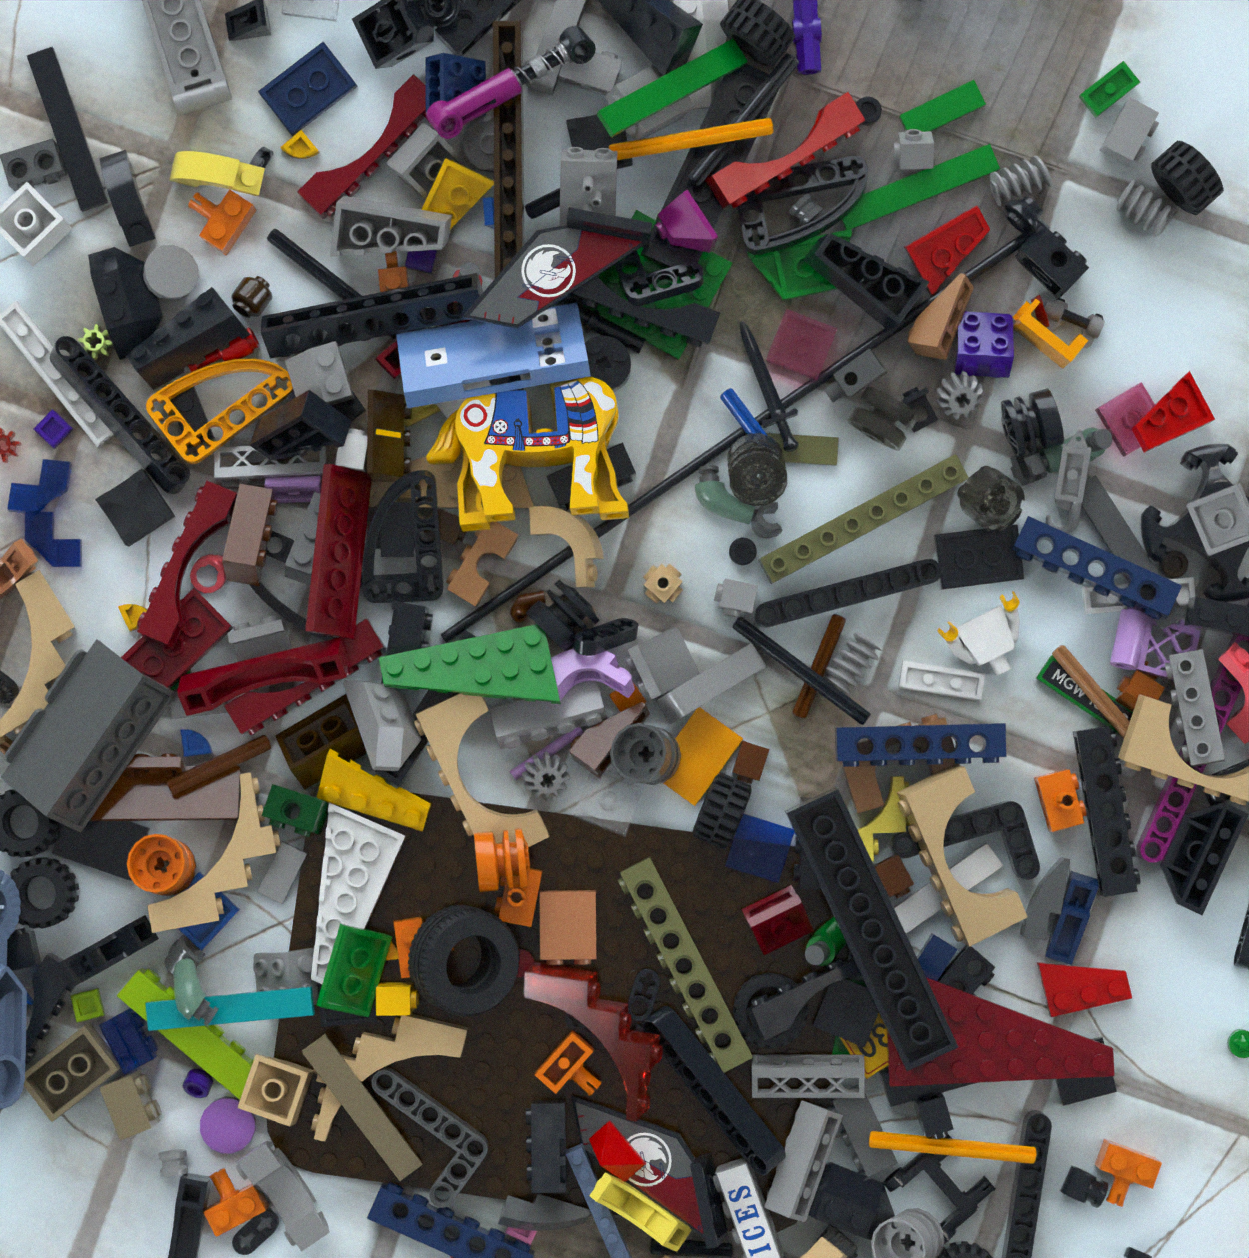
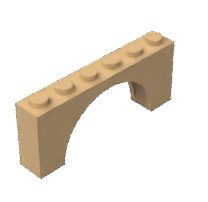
(444, 728)
(1150, 746)
(928, 809)

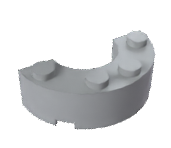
(288, 1194)

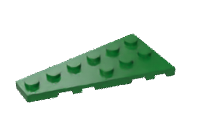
(490, 665)

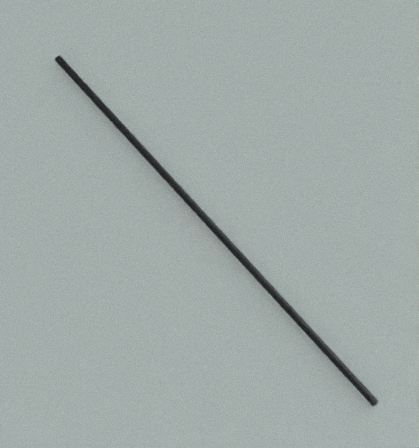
(722, 446)

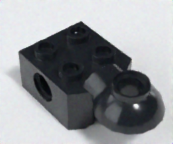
(401, 27)
(1042, 246)

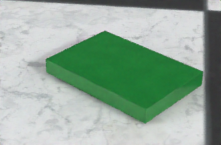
(354, 970)

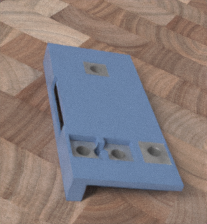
(476, 351)

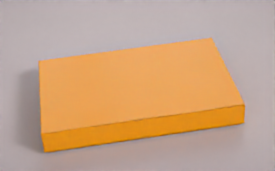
(704, 751)

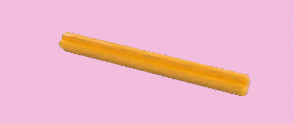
(693, 138)
(952, 1147)

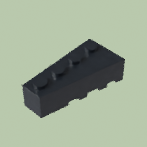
(658, 29)
(866, 279)
(186, 339)

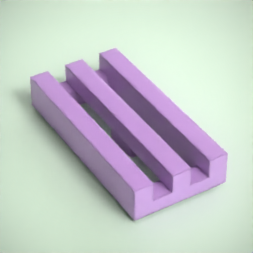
(294, 488)

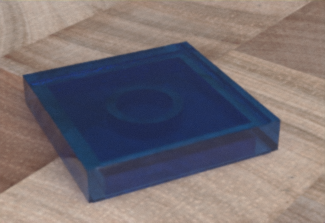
(760, 848)

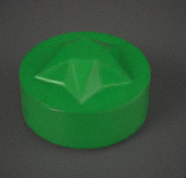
(1239, 1043)

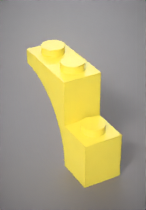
(887, 820)
(640, 1211)

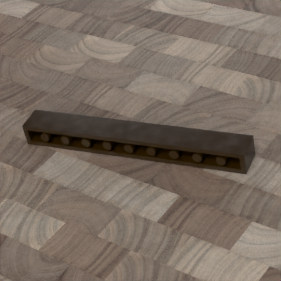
(508, 149)

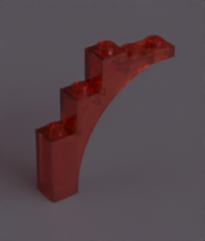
(578, 994)

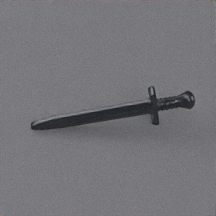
(769, 391)

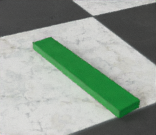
(671, 88)
(922, 186)

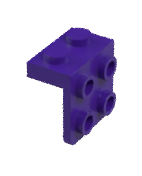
(985, 345)

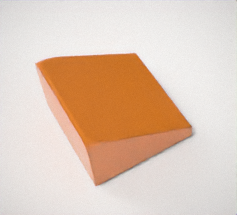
(623, 702)

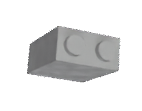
(657, 121)

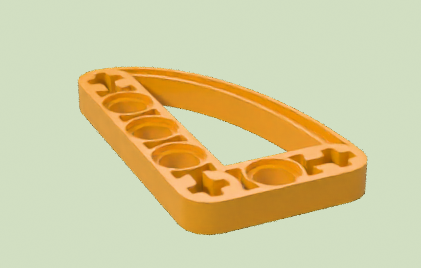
(222, 420)

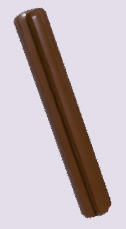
(820, 663)
(219, 764)

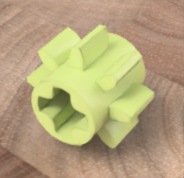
(91, 335)

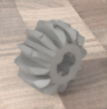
(953, 388)
(536, 770)

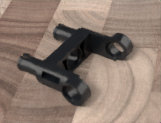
(964, 1201)

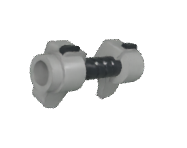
(1058, 311)

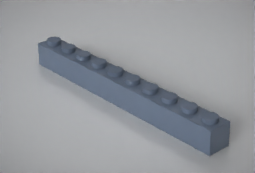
(602, 1215)

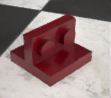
(778, 920)

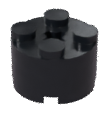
(617, 357)

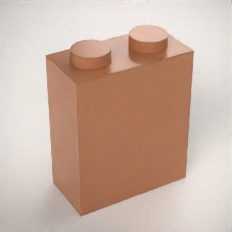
(568, 926)

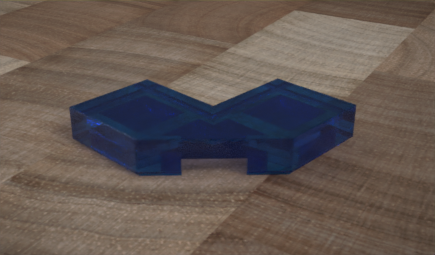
(34, 498)
(57, 552)

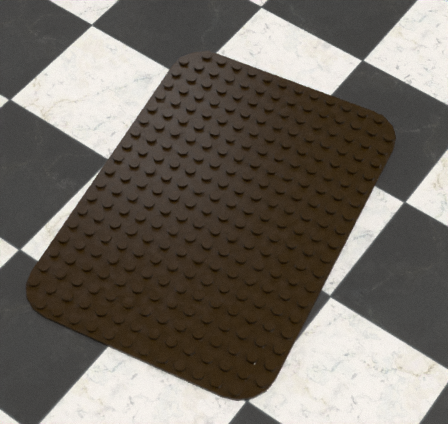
(509, 1043)

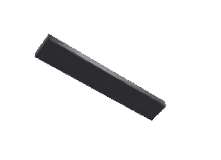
(67, 129)

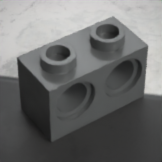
(32, 158)

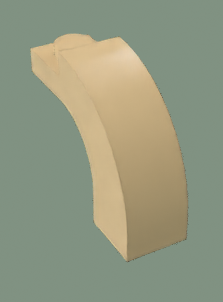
(578, 534)

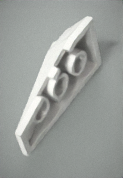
(711, 36)

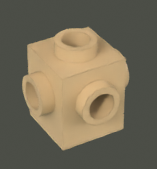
(658, 594)

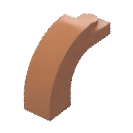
(15, 566)

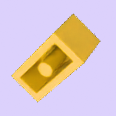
(396, 998)

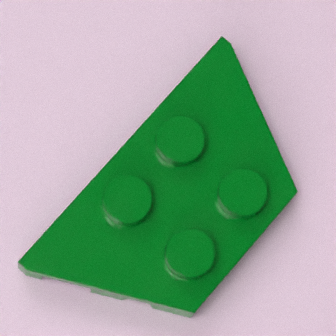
(790, 274)

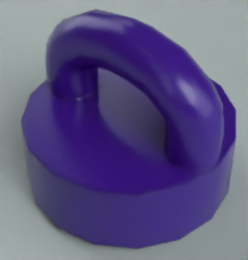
(197, 1083)

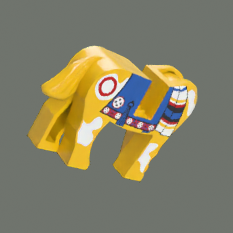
(500, 432)

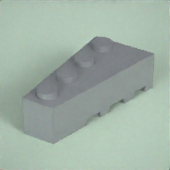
(382, 227)

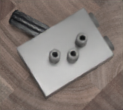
(586, 183)

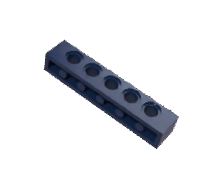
(1164, 589)
(992, 735)
(434, 1236)

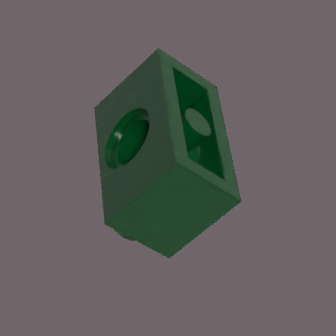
(283, 800)

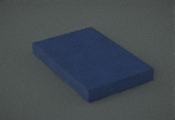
(307, 88)

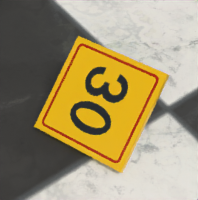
(875, 1050)

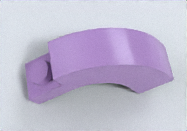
(575, 668)

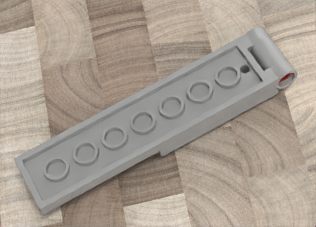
(187, 49)

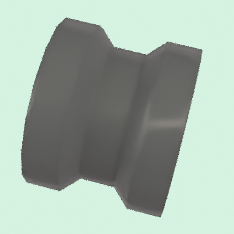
(805, 210)

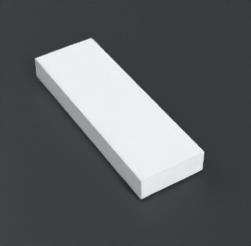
(941, 680)

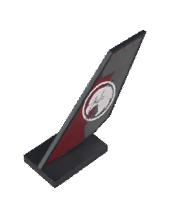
(557, 264)
(671, 1171)

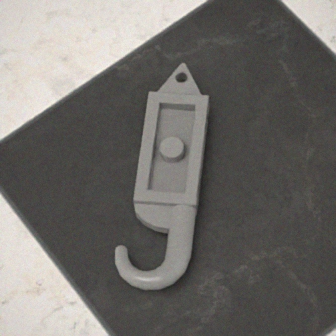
(1072, 480)

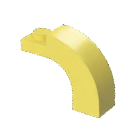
(216, 170)

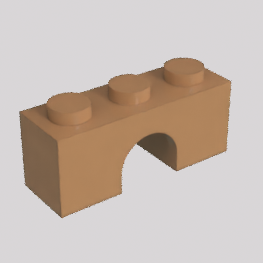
(467, 581)

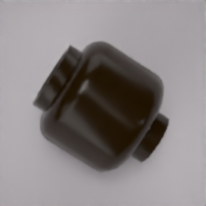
(251, 296)

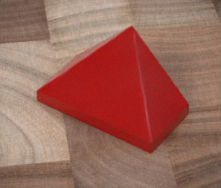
(615, 1152)

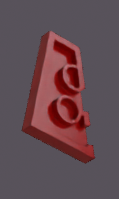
(946, 246)
(1174, 415)
(1080, 988)

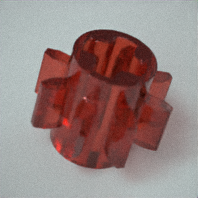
(10, 443)

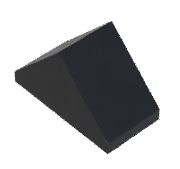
(248, 21)

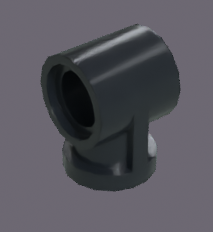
(1084, 1186)

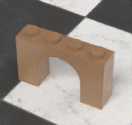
(862, 778)

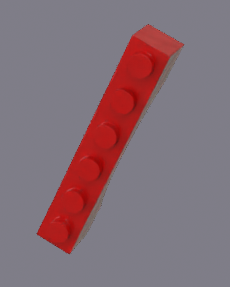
(740, 178)

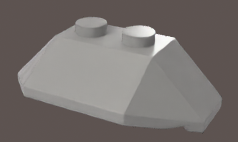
(383, 723)

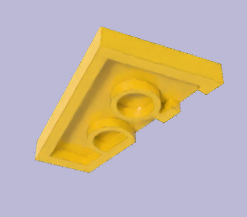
(456, 190)

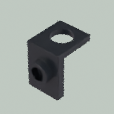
(915, 398)

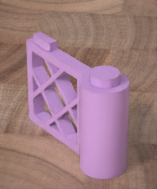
(1133, 639)

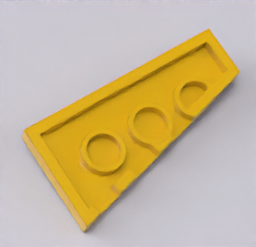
(357, 790)

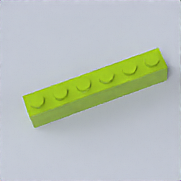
(203, 1044)

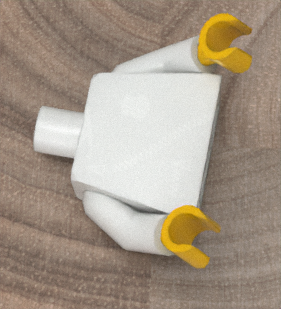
(987, 636)

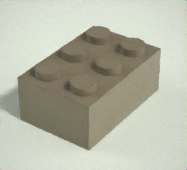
(70, 1072)

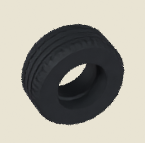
(495, 972)

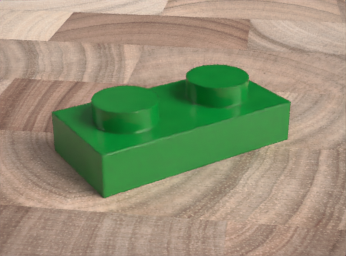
(1109, 89)

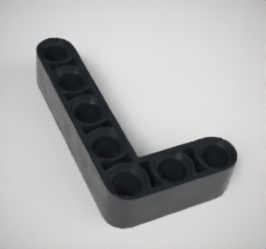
(971, 831)

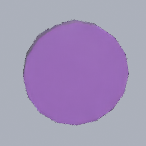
(226, 1126)

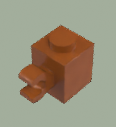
(393, 276)
(1137, 684)

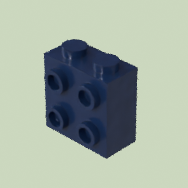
(451, 76)

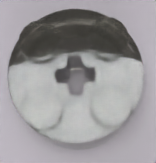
(991, 499)

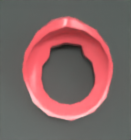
(215, 561)

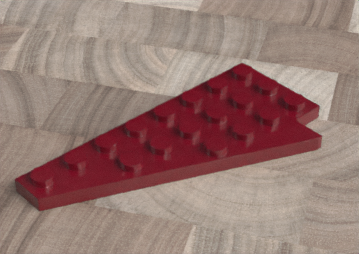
(1001, 1046)

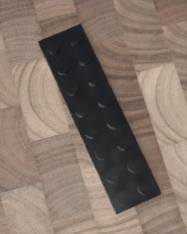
(728, 101)

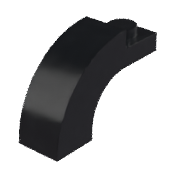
(126, 198)

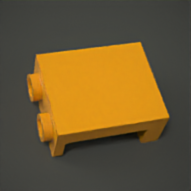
(1043, 338)

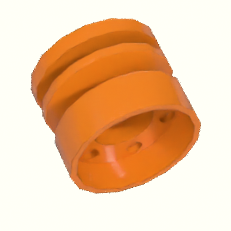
(148, 858)
(501, 860)

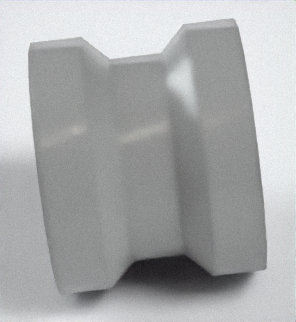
(173, 1162)

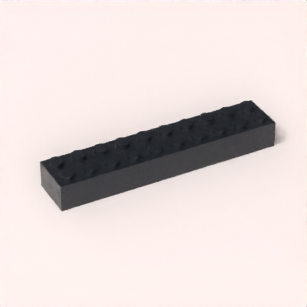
(871, 928)

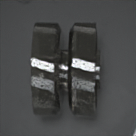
(883, 418)

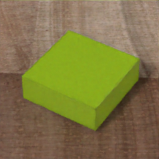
(87, 1005)

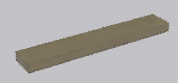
(362, 1107)

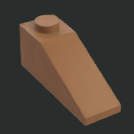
(939, 322)

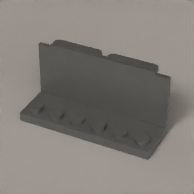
(84, 735)

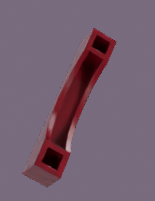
(330, 186)
(211, 513)
(309, 663)
(256, 708)

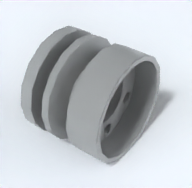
(908, 1235)

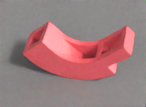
(1237, 662)

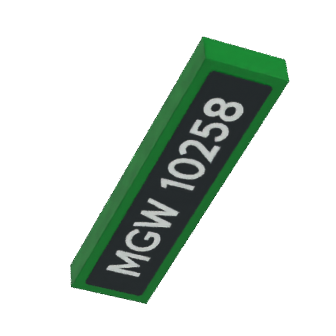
(1058, 680)

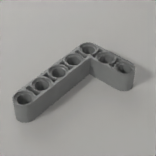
(437, 1128)

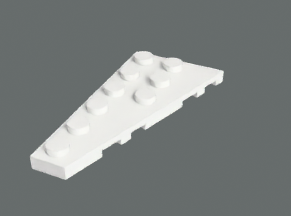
(352, 877)

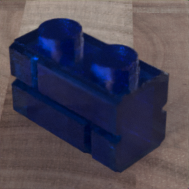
(129, 1040)

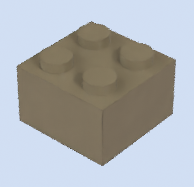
(131, 1104)

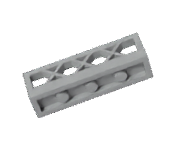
(255, 475)
(808, 1067)

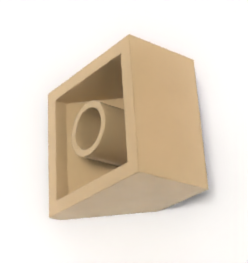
(275, 1089)

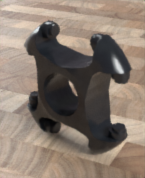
(1184, 530)

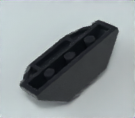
(124, 299)
(1200, 853)
(851, 1201)

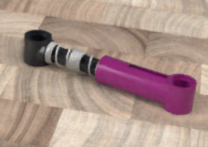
(450, 116)

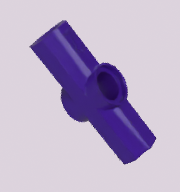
(807, 36)

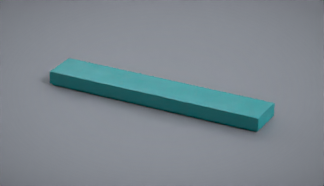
(236, 1008)

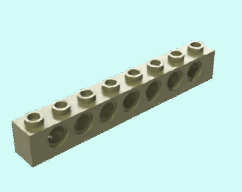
(863, 519)
(737, 1050)

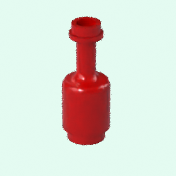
(238, 349)

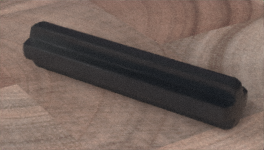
(693, 1249)

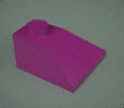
(686, 225)

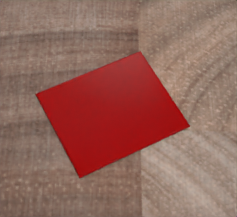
(1040, 312)

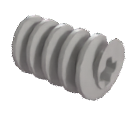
(1019, 178)
(1145, 209)
(852, 662)

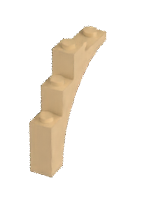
(47, 623)
(199, 902)
(414, 1037)

